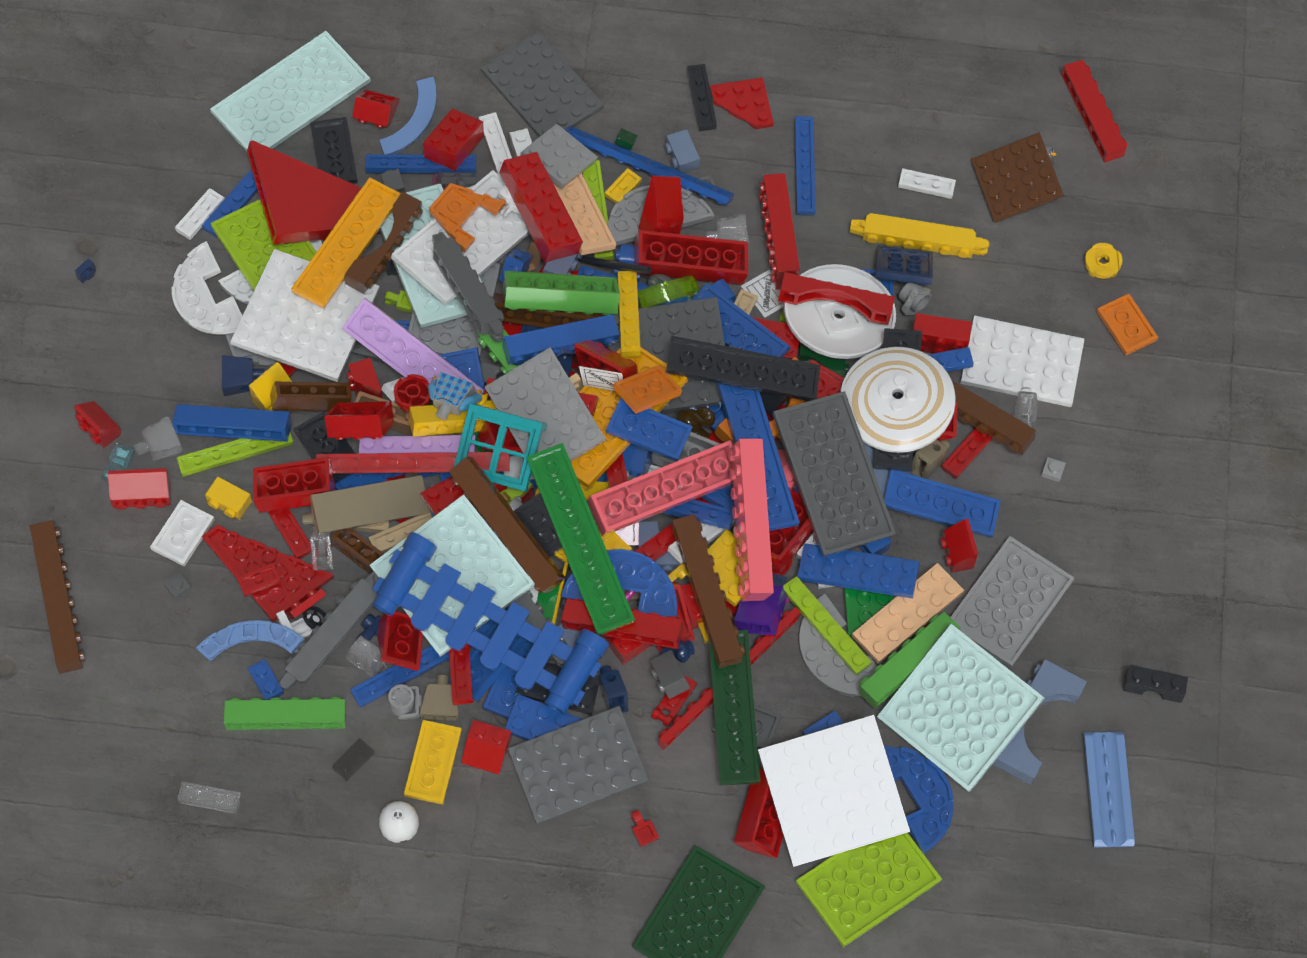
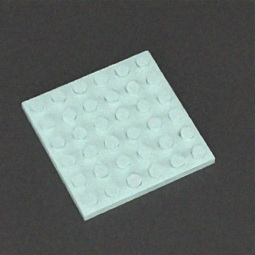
(472, 549)
(960, 707)

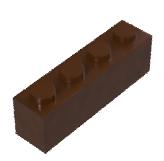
(308, 395)

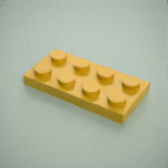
(432, 762)

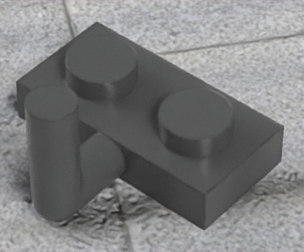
(463, 179)

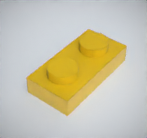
(624, 184)

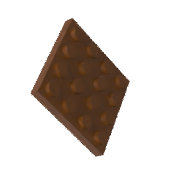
(1017, 177)

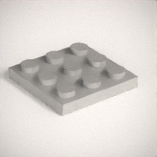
(561, 155)

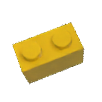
(228, 498)

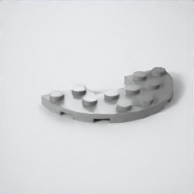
(626, 215)
(824, 662)

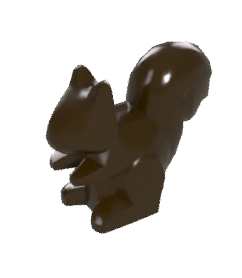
(697, 418)

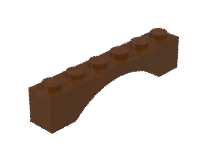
(363, 271)

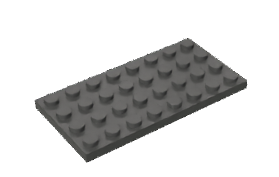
(834, 474)

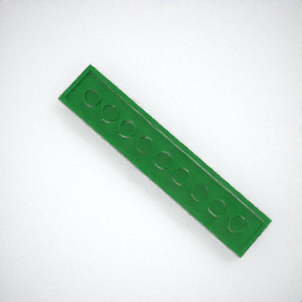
(580, 539)

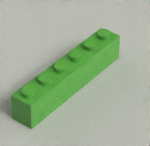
(900, 665)
(285, 714)

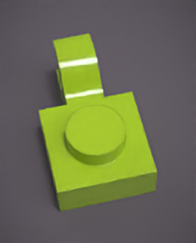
(401, 301)

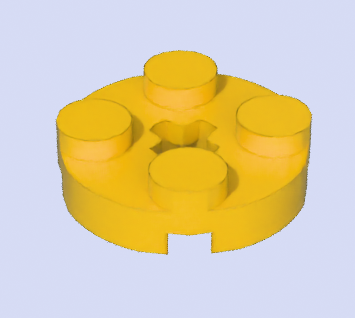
(1096, 268)

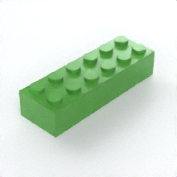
(560, 292)

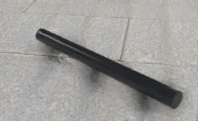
(615, 264)

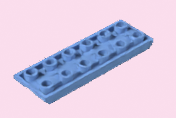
(1108, 789)

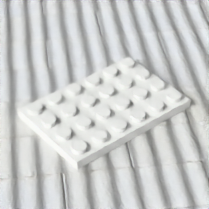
(1022, 356)

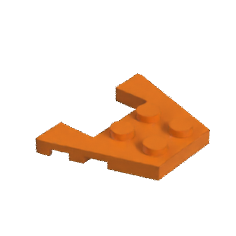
(456, 206)

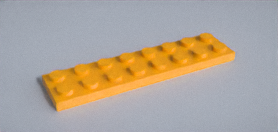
(346, 243)

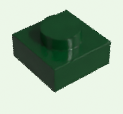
(626, 139)

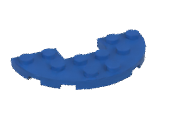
(638, 575)
(929, 792)

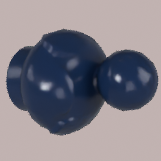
(683, 652)

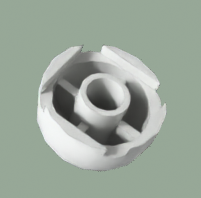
(398, 821)

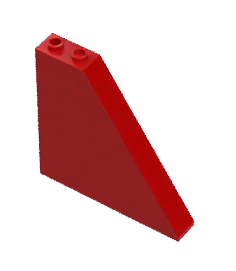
(296, 197)

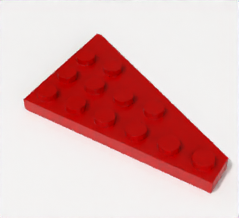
(247, 555)

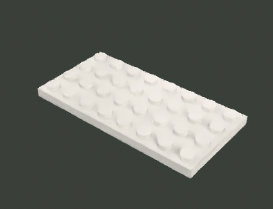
(492, 235)

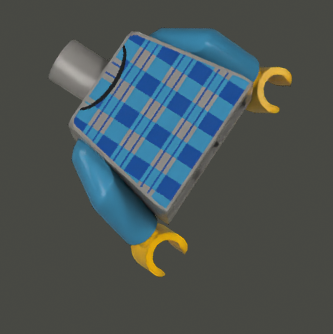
(453, 395)

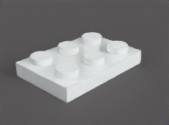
(182, 533)

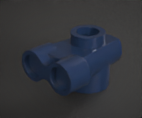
(371, 626)

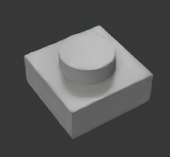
(1053, 469)

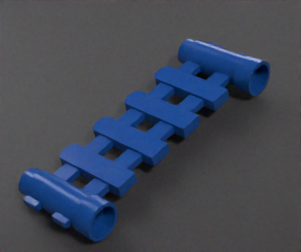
(579, 661)

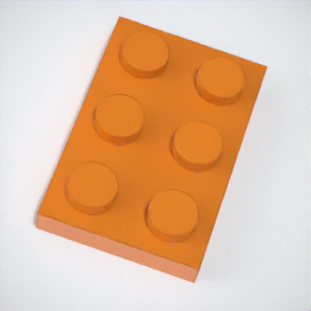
(1127, 324)
(647, 389)

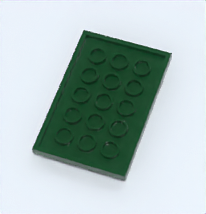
(699, 910)

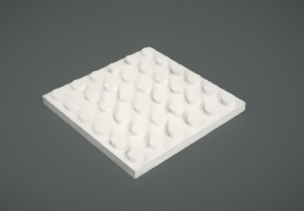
(295, 329)
(833, 790)

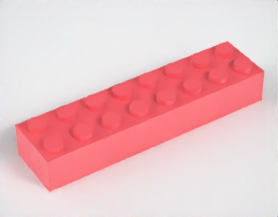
(661, 489)
(751, 520)

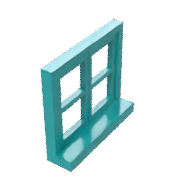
(504, 420)

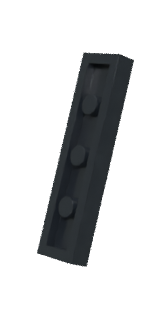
(701, 97)

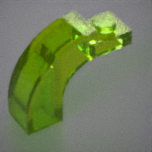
(668, 291)

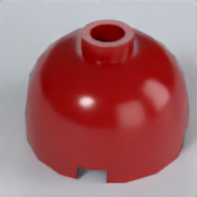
(411, 392)

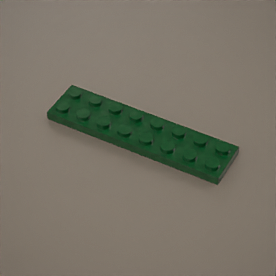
(735, 719)

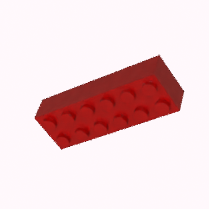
(541, 207)
(778, 227)
(692, 256)

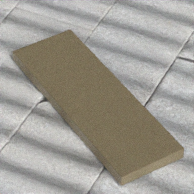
(368, 504)

